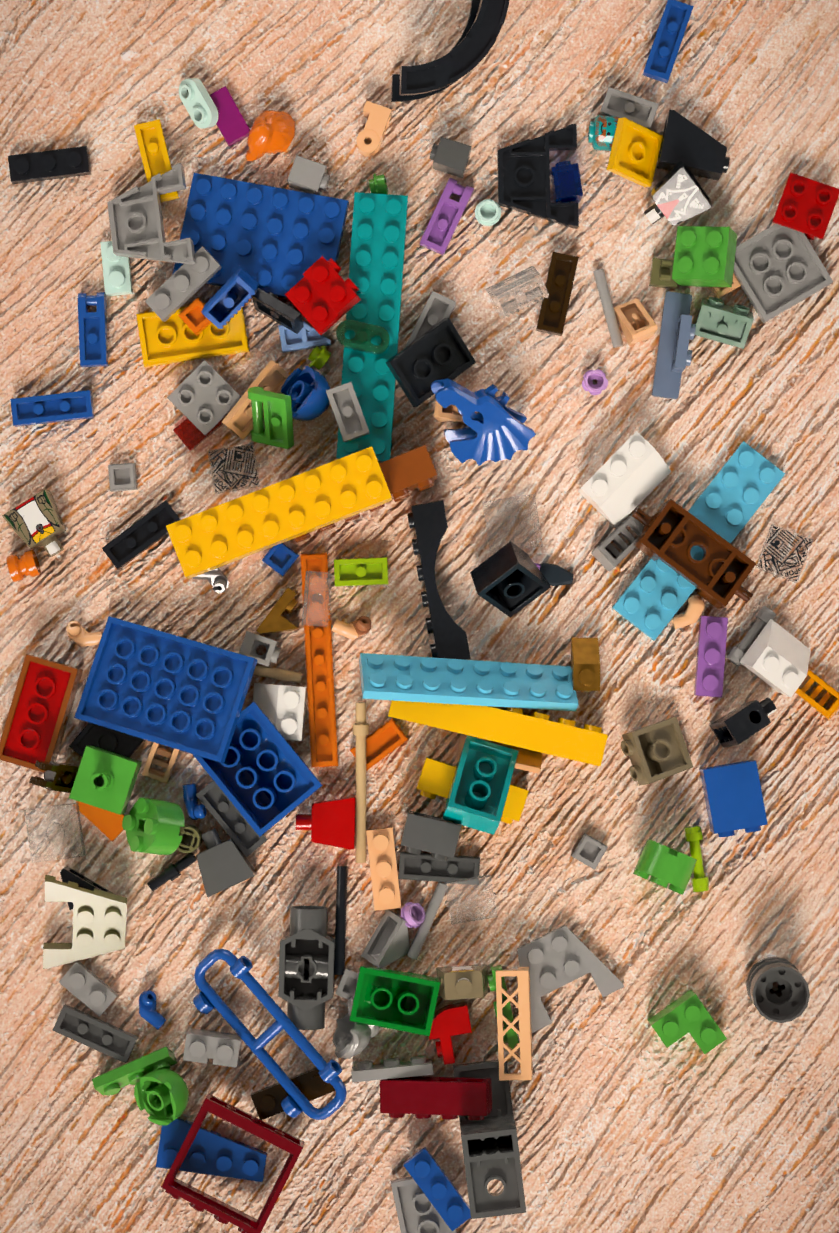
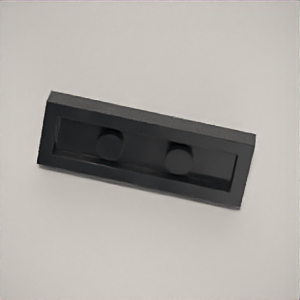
(49, 165)
(140, 535)

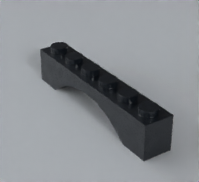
(430, 527)

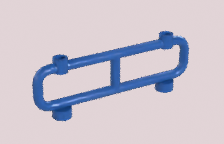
(208, 999)

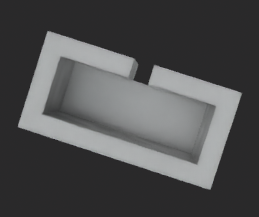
(206, 1045)

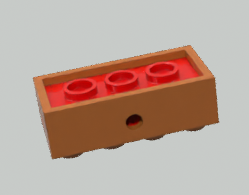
(39, 712)

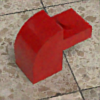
(448, 1022)

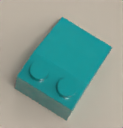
(480, 785)

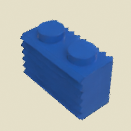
(230, 298)

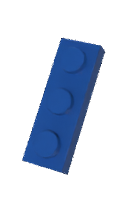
(667, 40)
(52, 408)
(438, 1188)

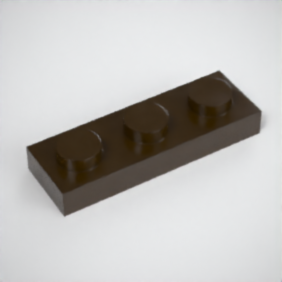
(559, 286)
(268, 1100)

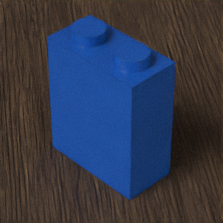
(733, 798)

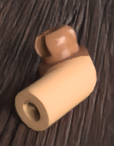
(354, 629)

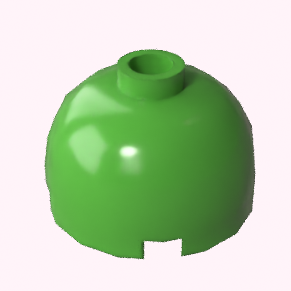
(162, 1095)

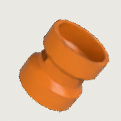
(25, 565)

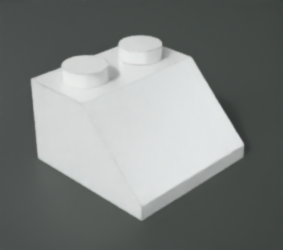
(778, 659)
(284, 707)

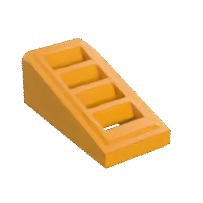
(831, 711)

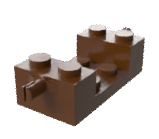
(670, 538)

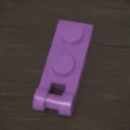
(446, 217)

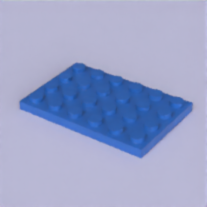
(262, 230)
(166, 689)

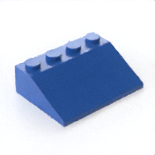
(261, 772)

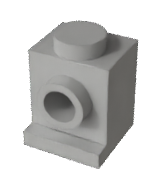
(251, 643)

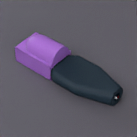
(555, 574)

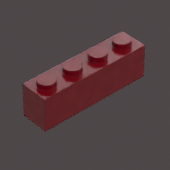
(436, 1096)

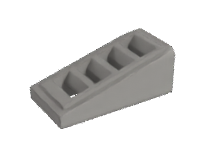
(605, 548)

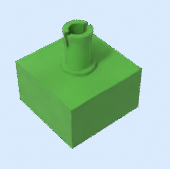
(105, 779)

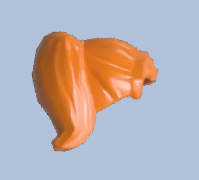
(270, 134)

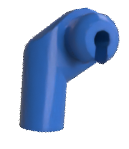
(191, 802)
(148, 1011)

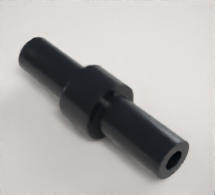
(172, 871)

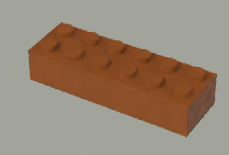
(402, 475)

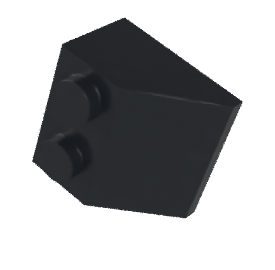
(509, 579)

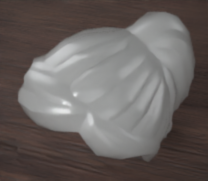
(352, 1037)

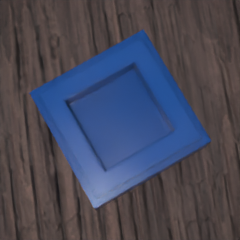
(280, 558)

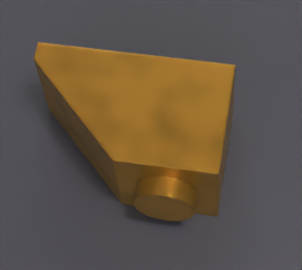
(585, 664)

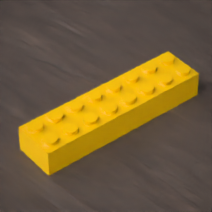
(279, 513)
(509, 728)

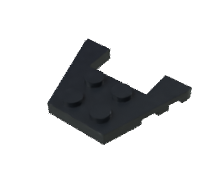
(526, 177)

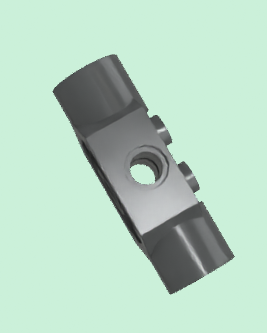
(307, 967)

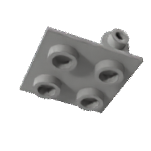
(204, 397)

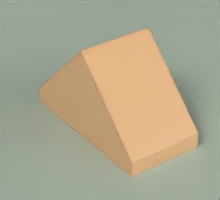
(635, 321)

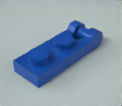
(92, 330)

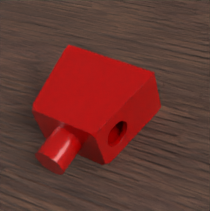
(331, 822)

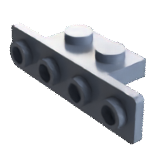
(673, 345)

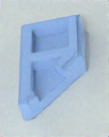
(305, 339)

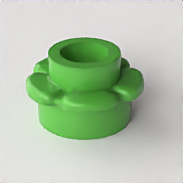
(378, 184)

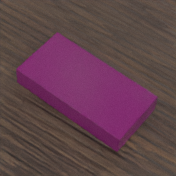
(229, 117)

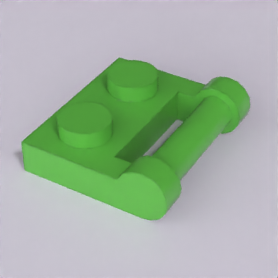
(277, 418)

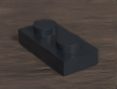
(278, 311)

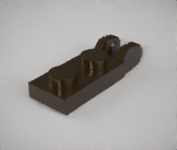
(56, 776)

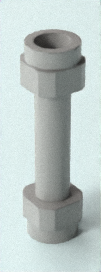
(738, 652)

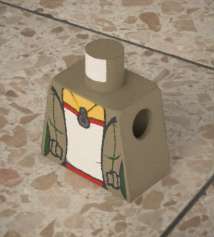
(38, 522)
(463, 982)

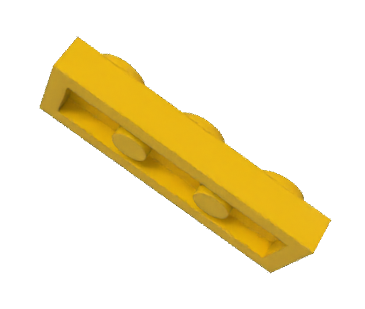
(154, 152)

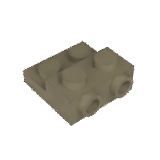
(656, 751)

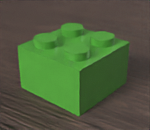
(704, 256)

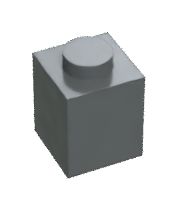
(450, 157)

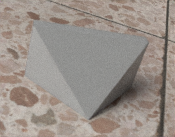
(388, 941)

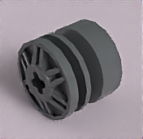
(792, 991)

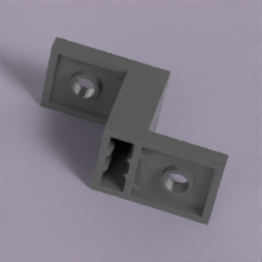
(492, 1148)

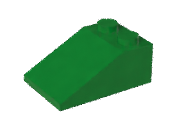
(395, 1000)

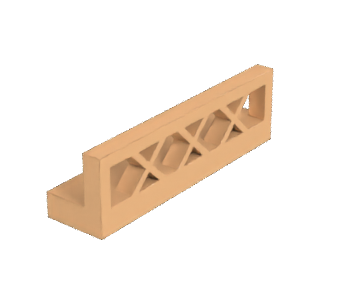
(524, 1030)

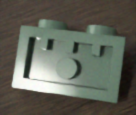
(724, 322)

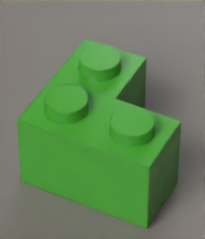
(687, 1016)

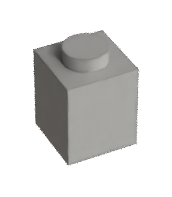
(308, 176)

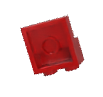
(323, 295)

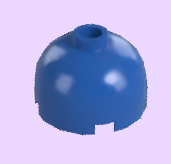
(307, 393)

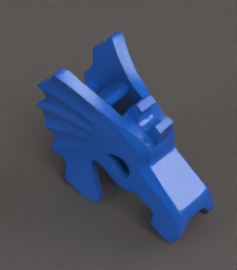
(492, 431)

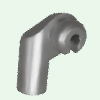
(216, 579)

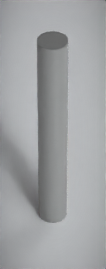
(608, 308)
(429, 918)

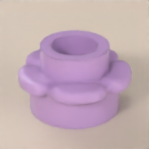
(589, 376)
(413, 914)

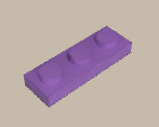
(711, 656)

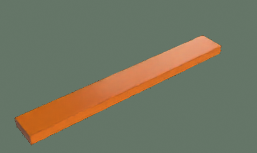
(320, 679)

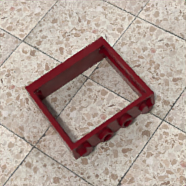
(223, 1212)

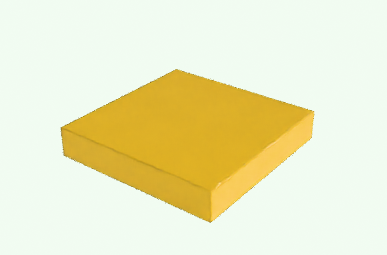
(634, 152)

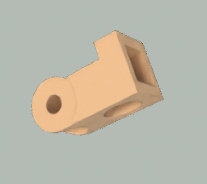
(372, 136)

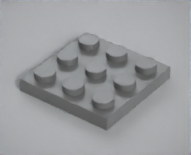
(778, 270)

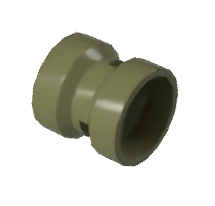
(192, 838)

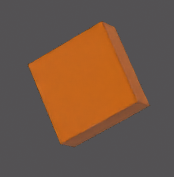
(194, 318)

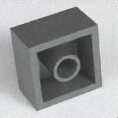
(430, 834)

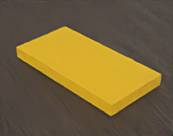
(175, 342)

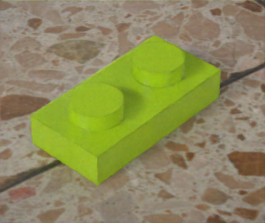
(360, 572)

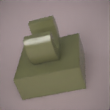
(662, 273)

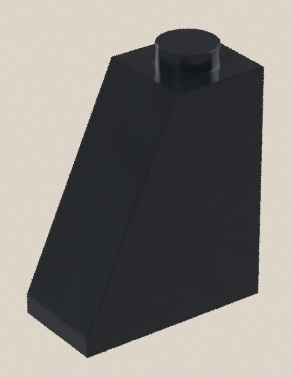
(695, 147)

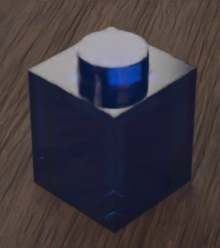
(566, 182)

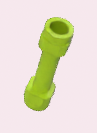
(693, 836)

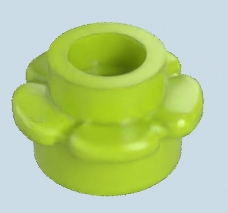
(319, 357)

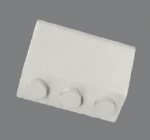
(625, 479)

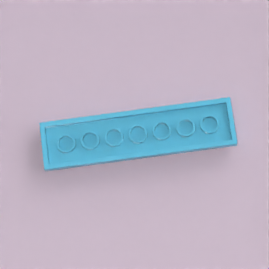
(725, 509)
(467, 682)

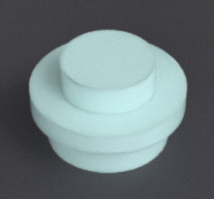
(487, 212)

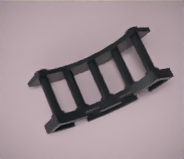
(475, 42)

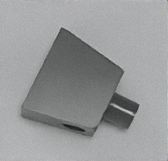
(222, 864)

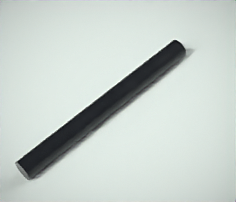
(340, 922)

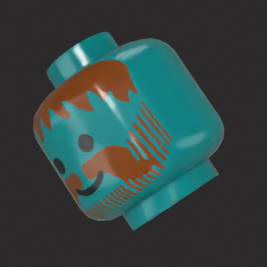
(602, 132)

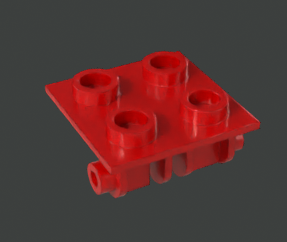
(806, 206)

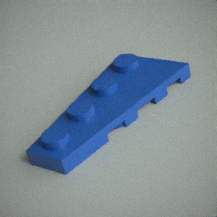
(210, 1153)

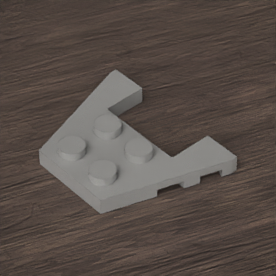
(139, 225)
(556, 961)

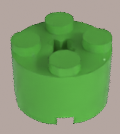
(154, 826)
(665, 866)

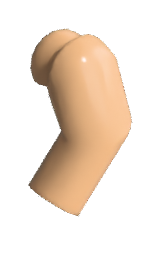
(692, 614)
(81, 636)

